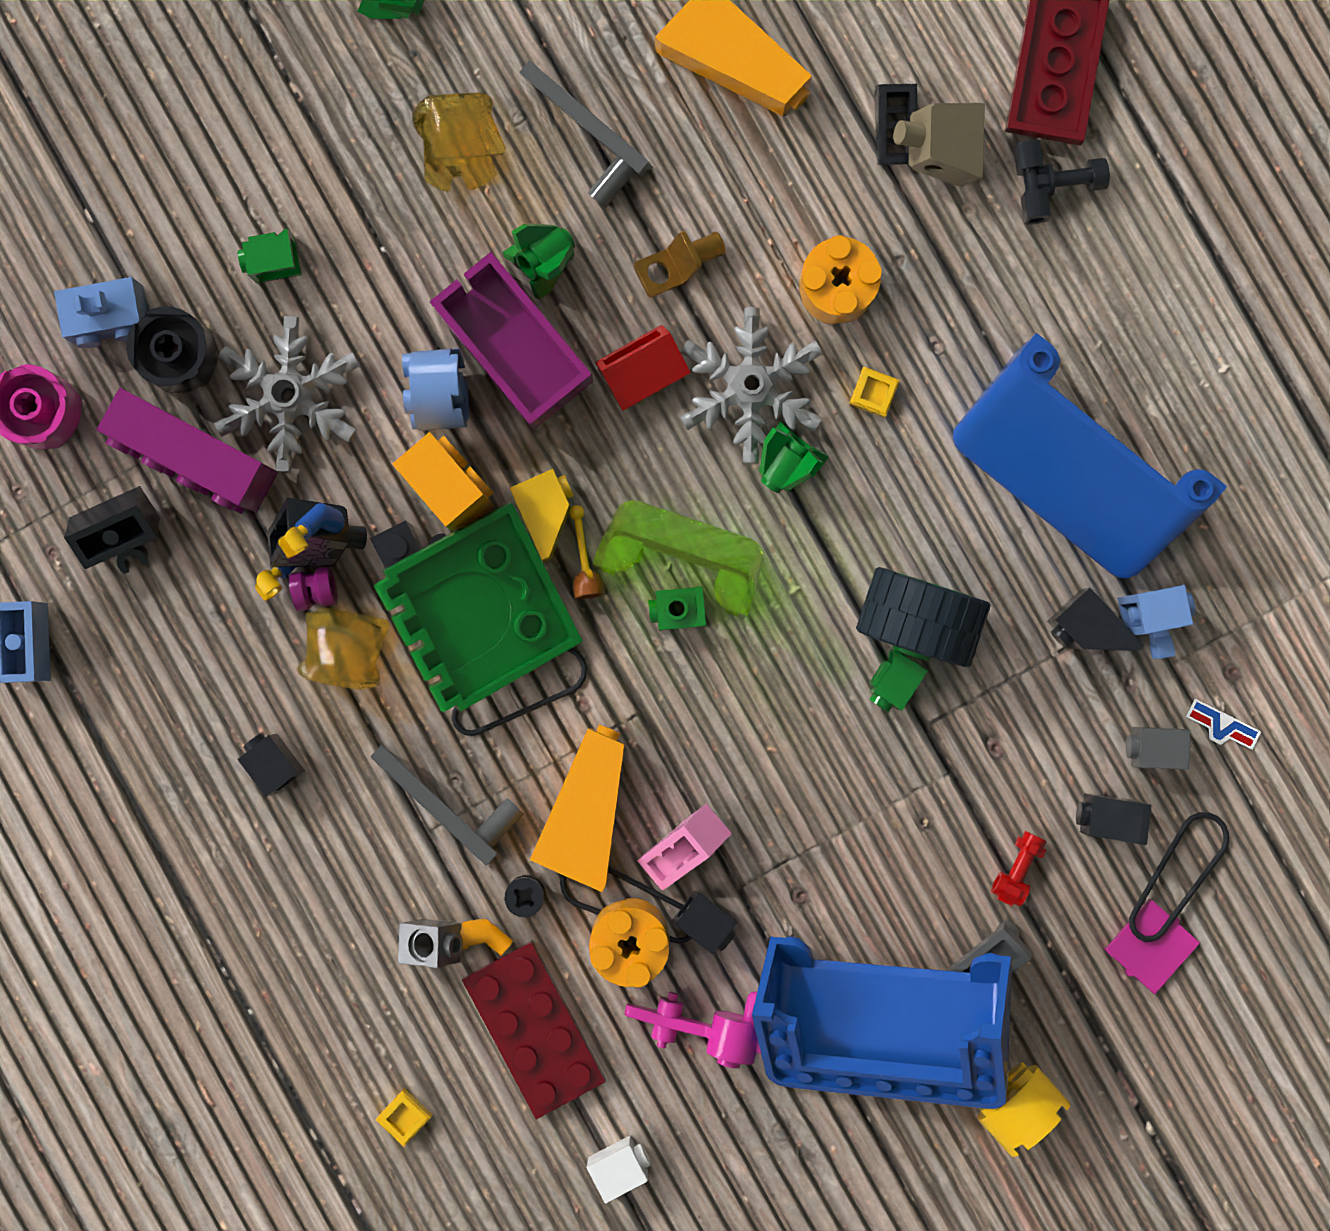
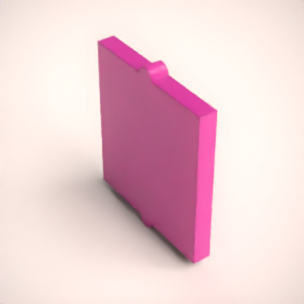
(1152, 961)

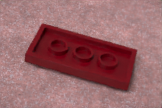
(1057, 69)
(534, 1029)

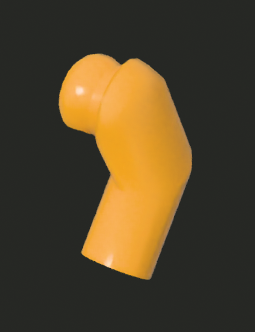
(484, 931)

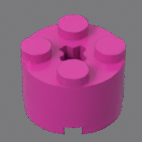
(56, 412)

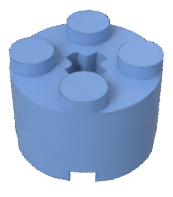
(437, 389)

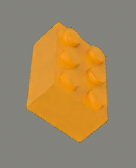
(438, 477)

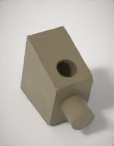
(945, 141)

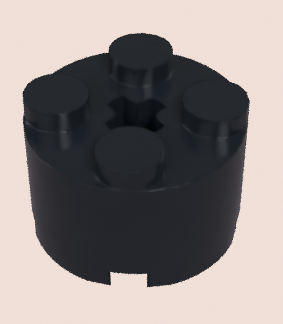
(160, 332)

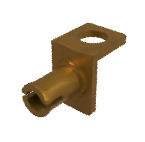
(680, 260)

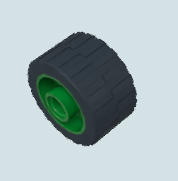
(922, 618)

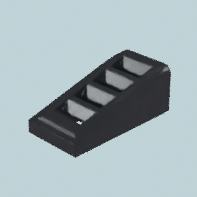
(882, 92)

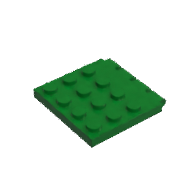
(478, 609)

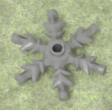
(277, 385)
(751, 400)

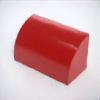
(642, 367)

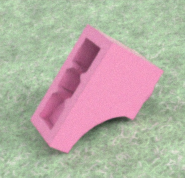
(685, 847)

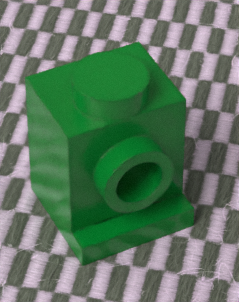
(693, 609)

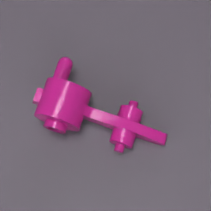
(730, 1035)

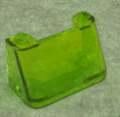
(648, 526)

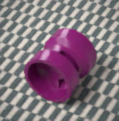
(313, 589)

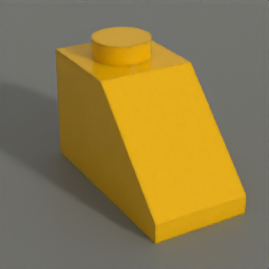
(544, 509)

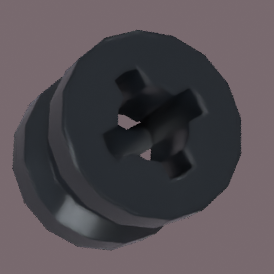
(529, 890)

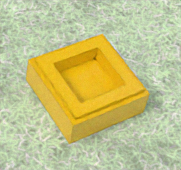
(874, 392)
(404, 1117)

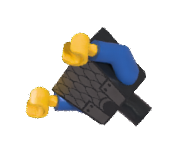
(306, 536)

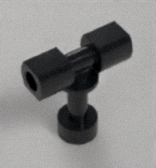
(1042, 180)

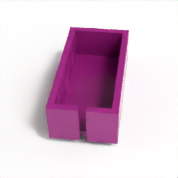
(512, 341)
(181, 448)

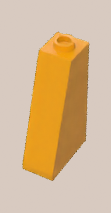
(735, 53)
(583, 817)

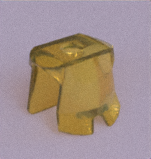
(458, 139)
(343, 648)

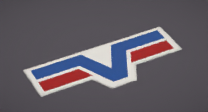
(1222, 726)

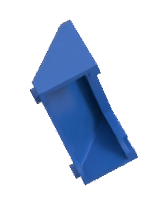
(1075, 468)
(885, 1027)

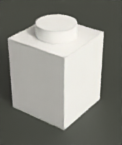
(619, 1168)

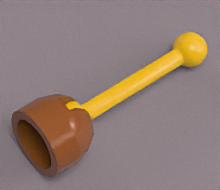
(587, 582)

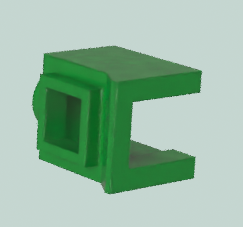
(270, 257)
(895, 681)

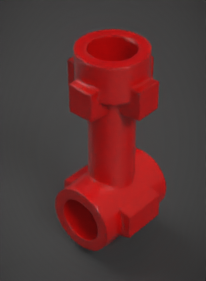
(1010, 886)

